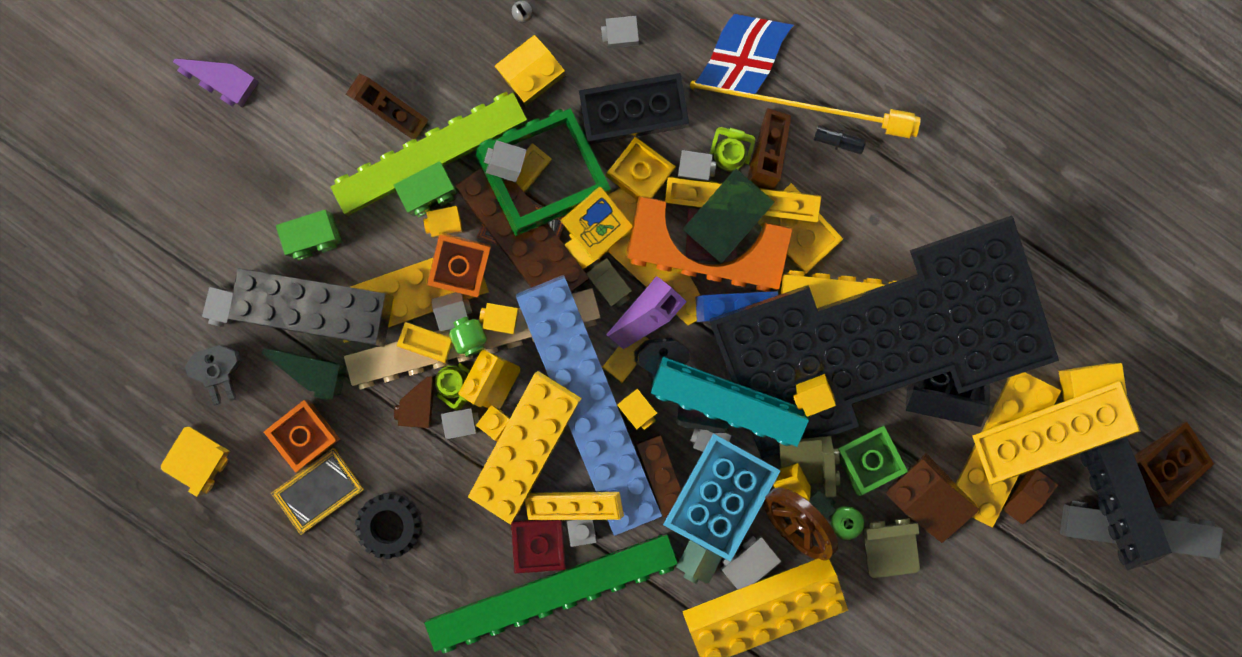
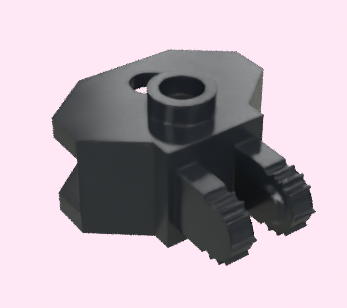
(649, 358)

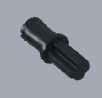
(839, 140)

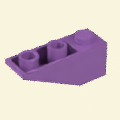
(225, 78)
(649, 312)

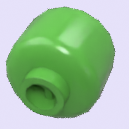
(468, 336)
(845, 513)

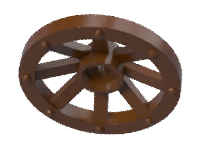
(805, 519)

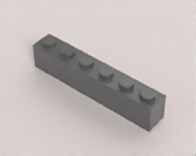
(1182, 536)

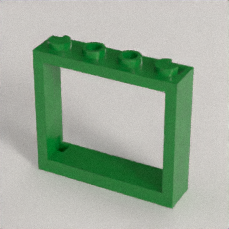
(557, 209)

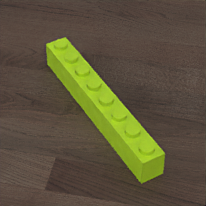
(442, 145)

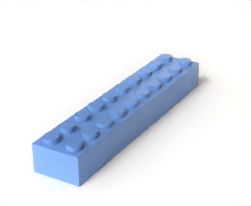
(597, 420)

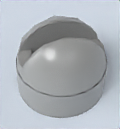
(517, 14)

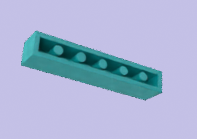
(729, 402)

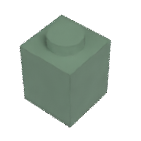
(698, 563)

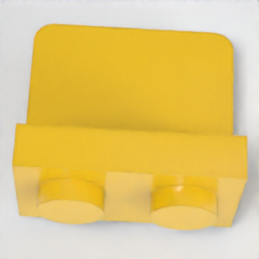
(489, 380)
(195, 461)

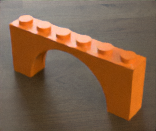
(758, 265)

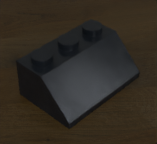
(940, 399)

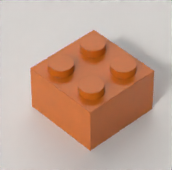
(458, 265)
(301, 435)

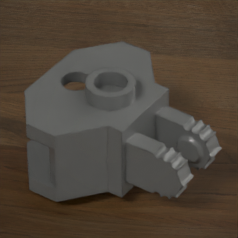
(212, 374)

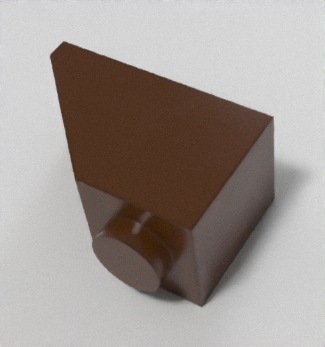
(416, 405)
(1029, 496)

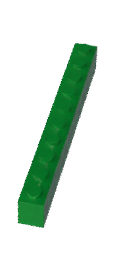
(551, 592)

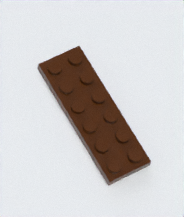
(536, 253)

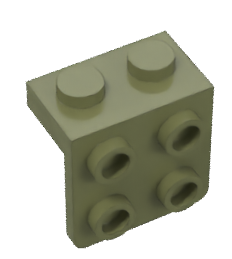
(816, 460)
(891, 548)

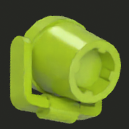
(731, 152)
(449, 382)

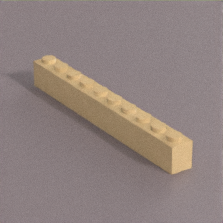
(391, 360)

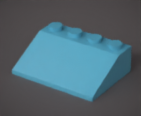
(721, 497)

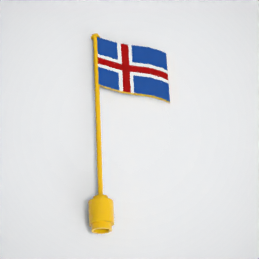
(746, 58)

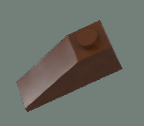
(386, 106)
(770, 150)

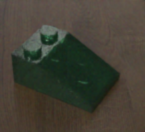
(728, 215)
(313, 374)

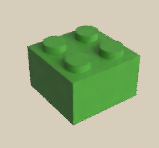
(426, 190)
(309, 234)
(871, 461)

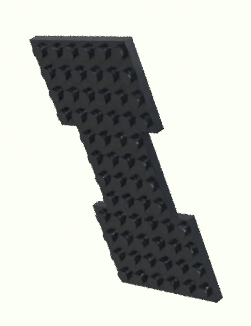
(961, 313)

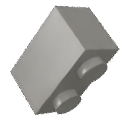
(750, 563)

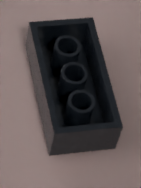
(634, 108)

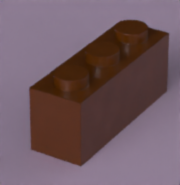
(660, 472)

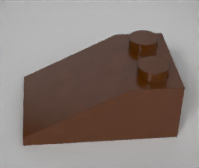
(1172, 464)
(932, 499)

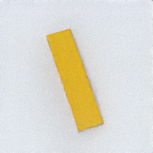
(574, 506)

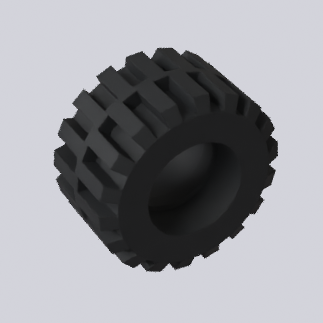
(367, 531)

